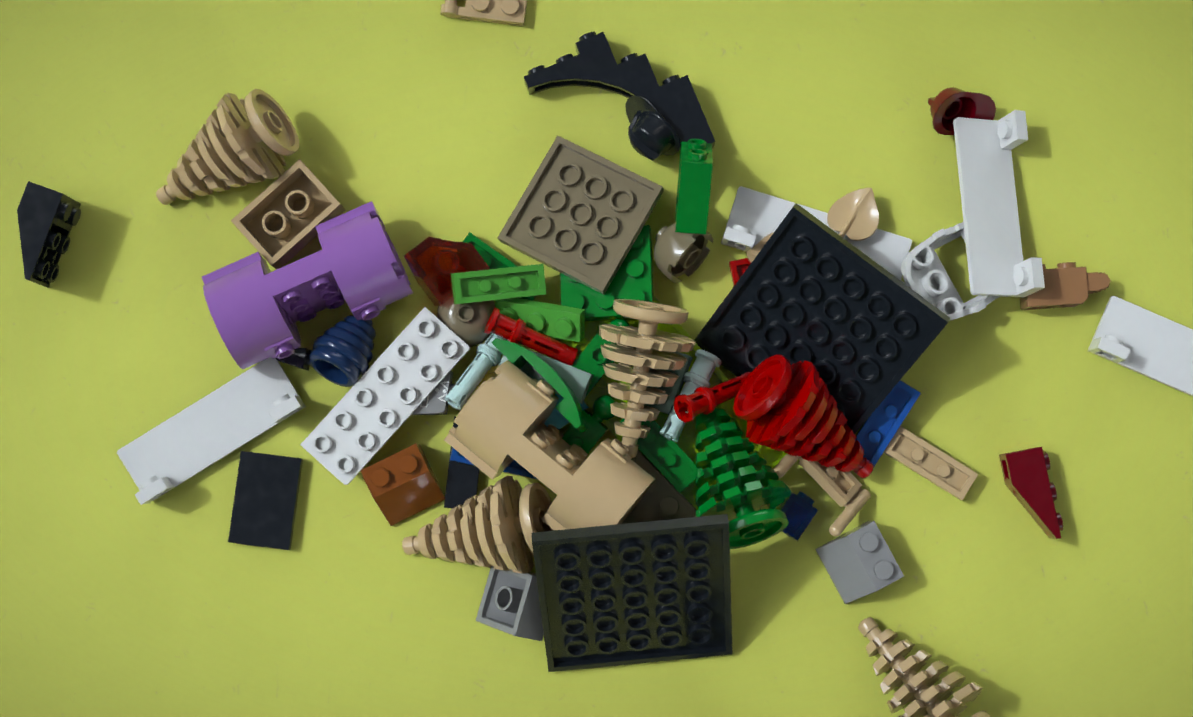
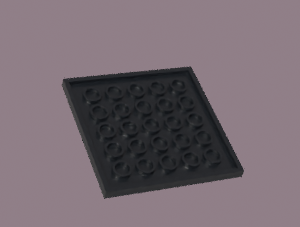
(825, 305)
(635, 592)

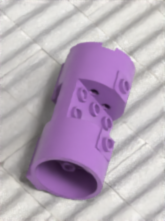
(260, 307)

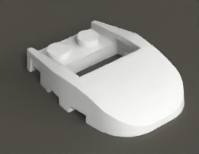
(928, 277)

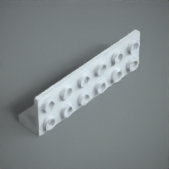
(991, 207)
(760, 214)
(1145, 344)
(385, 396)
(210, 429)

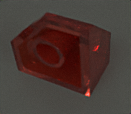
(436, 260)

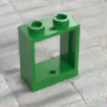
(693, 187)

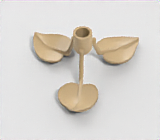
(851, 215)

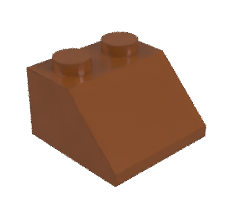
(403, 484)

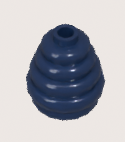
(344, 351)

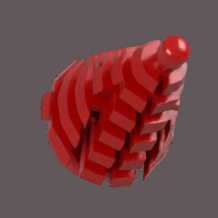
(794, 413)

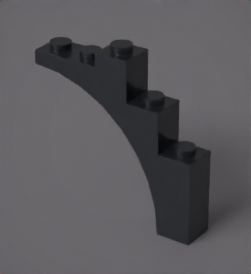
(597, 68)

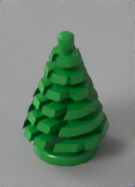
(735, 483)

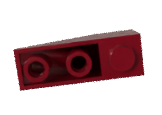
(1029, 482)

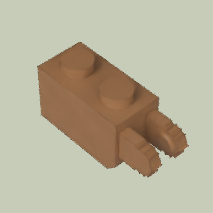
(1065, 287)

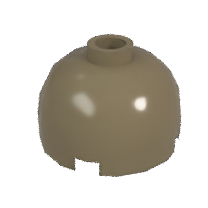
(680, 252)
(467, 319)

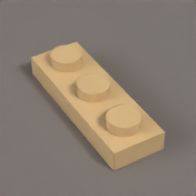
(930, 463)

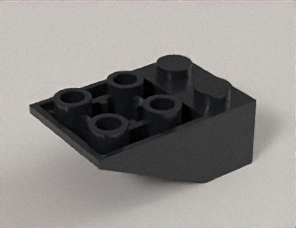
(44, 229)

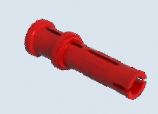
(516, 332)
(705, 399)

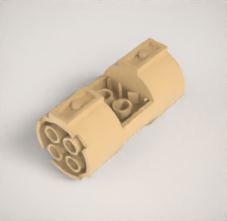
(507, 424)

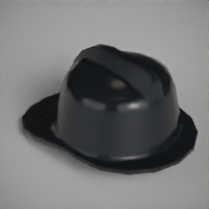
(649, 130)

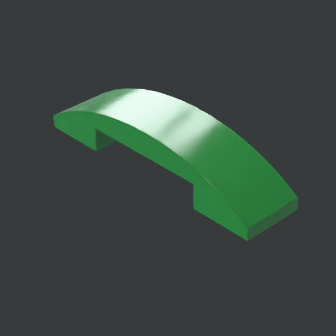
(569, 406)

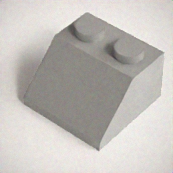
(859, 562)
(512, 604)

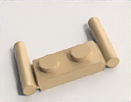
(839, 485)

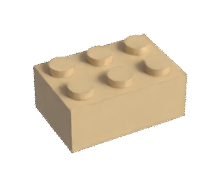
(286, 215)

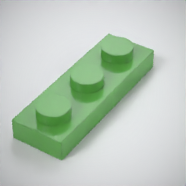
(498, 284)
(546, 318)

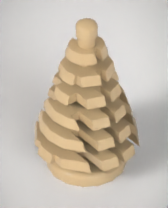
(234, 148)
(641, 357)
(488, 528)
(917, 686)

